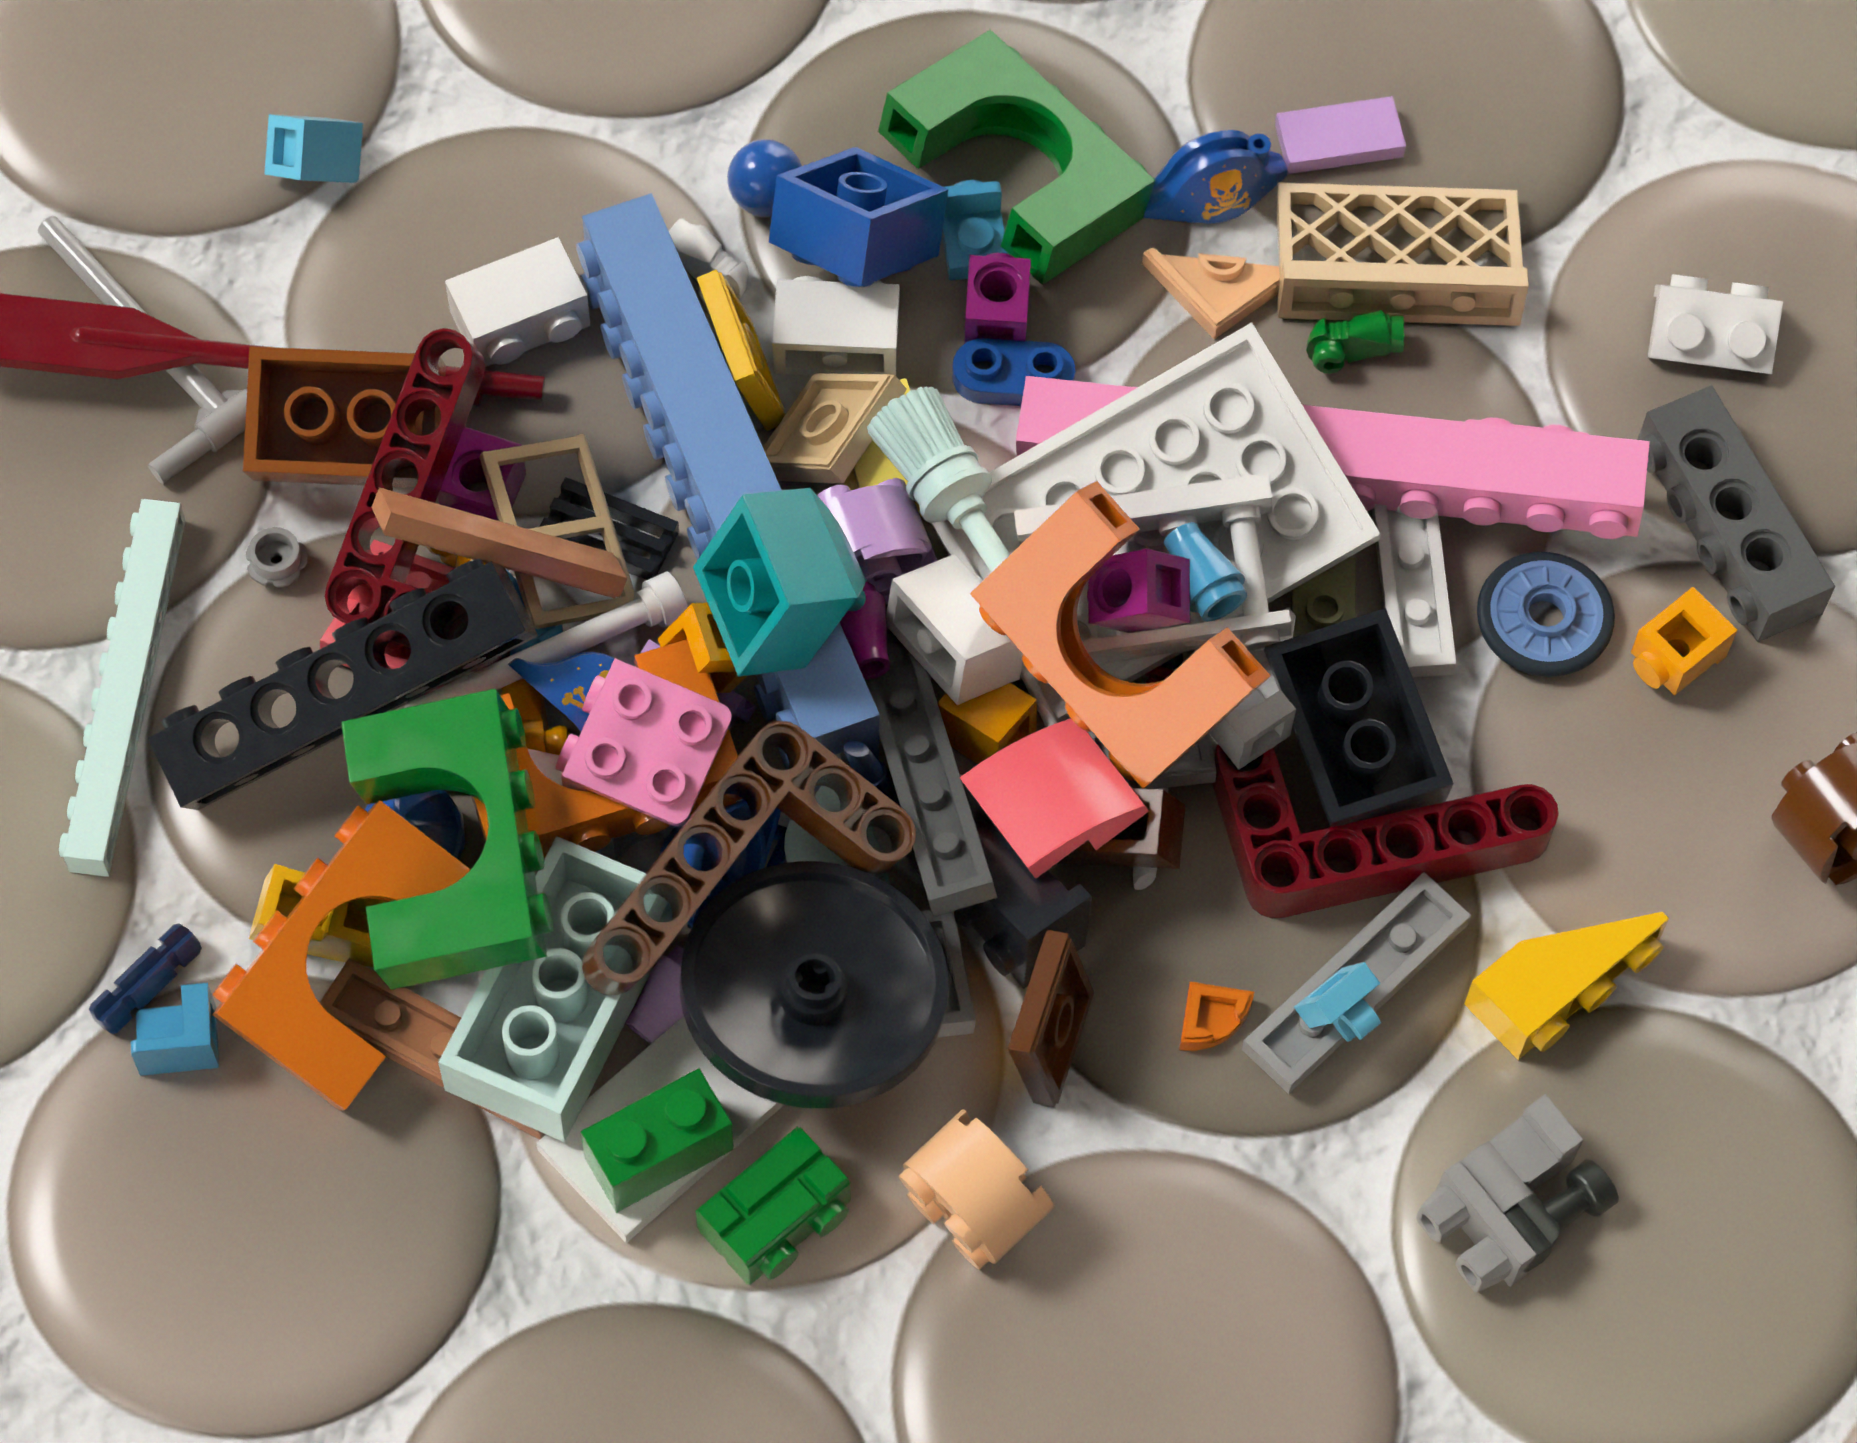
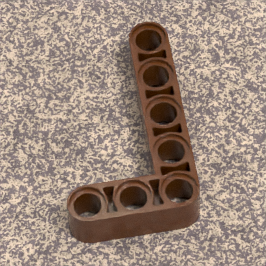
(726, 838)

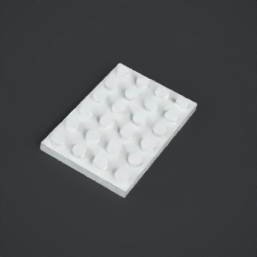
(1194, 424)

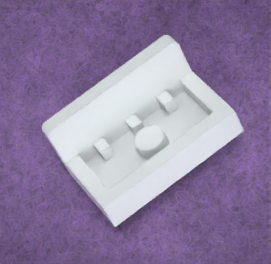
(1715, 327)

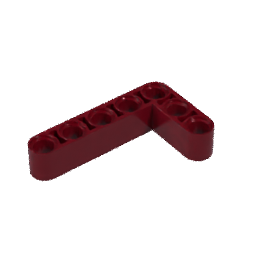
(400, 449)
(1366, 841)

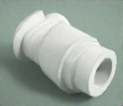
(704, 253)

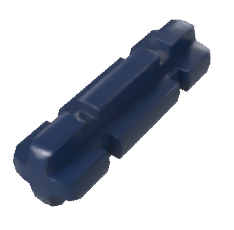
(145, 978)

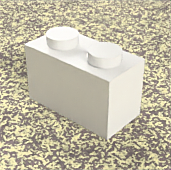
(519, 302)
(835, 327)
(945, 633)

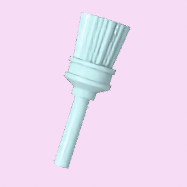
(939, 468)

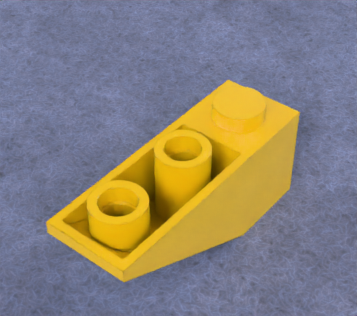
(1552, 976)

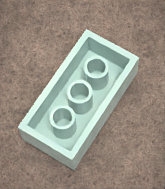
(537, 1025)

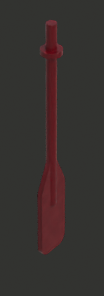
(129, 343)

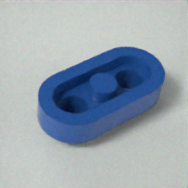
(1011, 364)

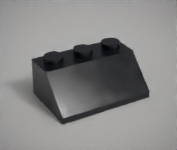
(1360, 720)

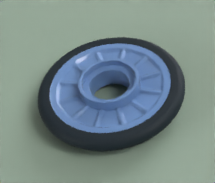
(1538, 648)

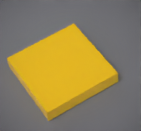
(742, 349)

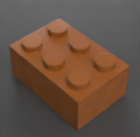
(324, 414)

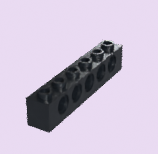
(188, 741)

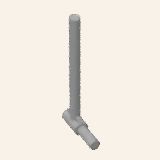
(220, 416)

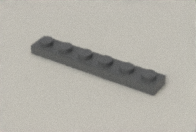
(929, 784)

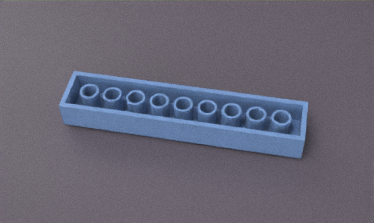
(705, 438)

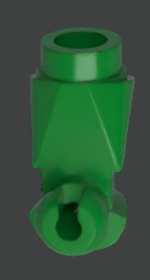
(1354, 340)

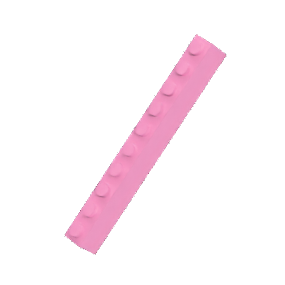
(1432, 463)

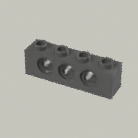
(1704, 431)

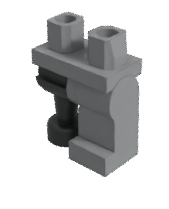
(1495, 1199)

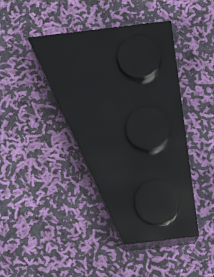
(1024, 906)

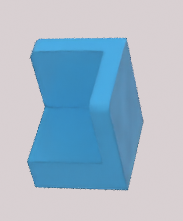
(178, 1036)

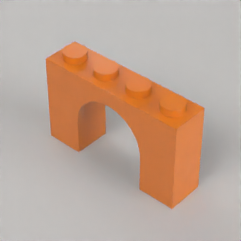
(1036, 605)
(594, 819)
(273, 999)

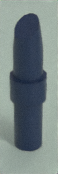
(868, 766)

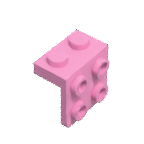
(644, 743)

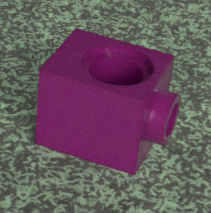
(997, 276)
(467, 470)
(1140, 591)

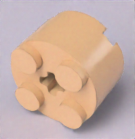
(976, 1188)

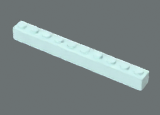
(123, 689)

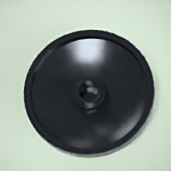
(813, 984)

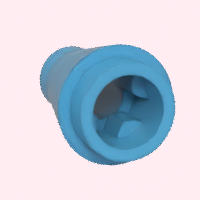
(1214, 580)

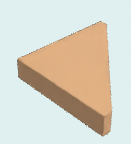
(1214, 287)

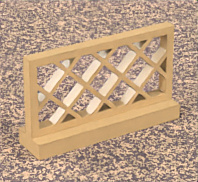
(1400, 287)

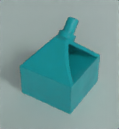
(779, 579)

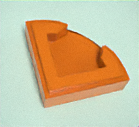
(1213, 1015)

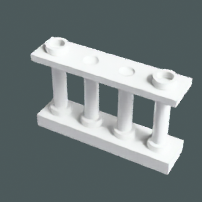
(1240, 506)

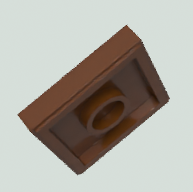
(1051, 1019)

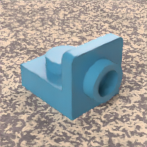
(971, 224)

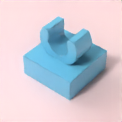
(1341, 1002)

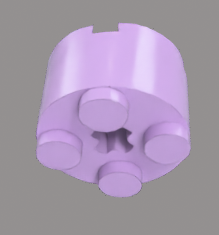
(881, 530)

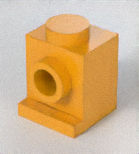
(1685, 626)

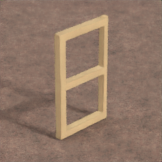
(601, 523)

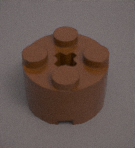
(1821, 813)

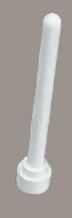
(657, 603)

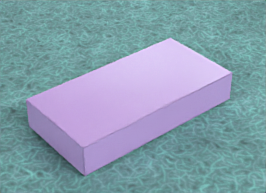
(1340, 135)

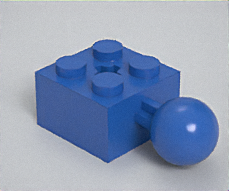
(842, 210)

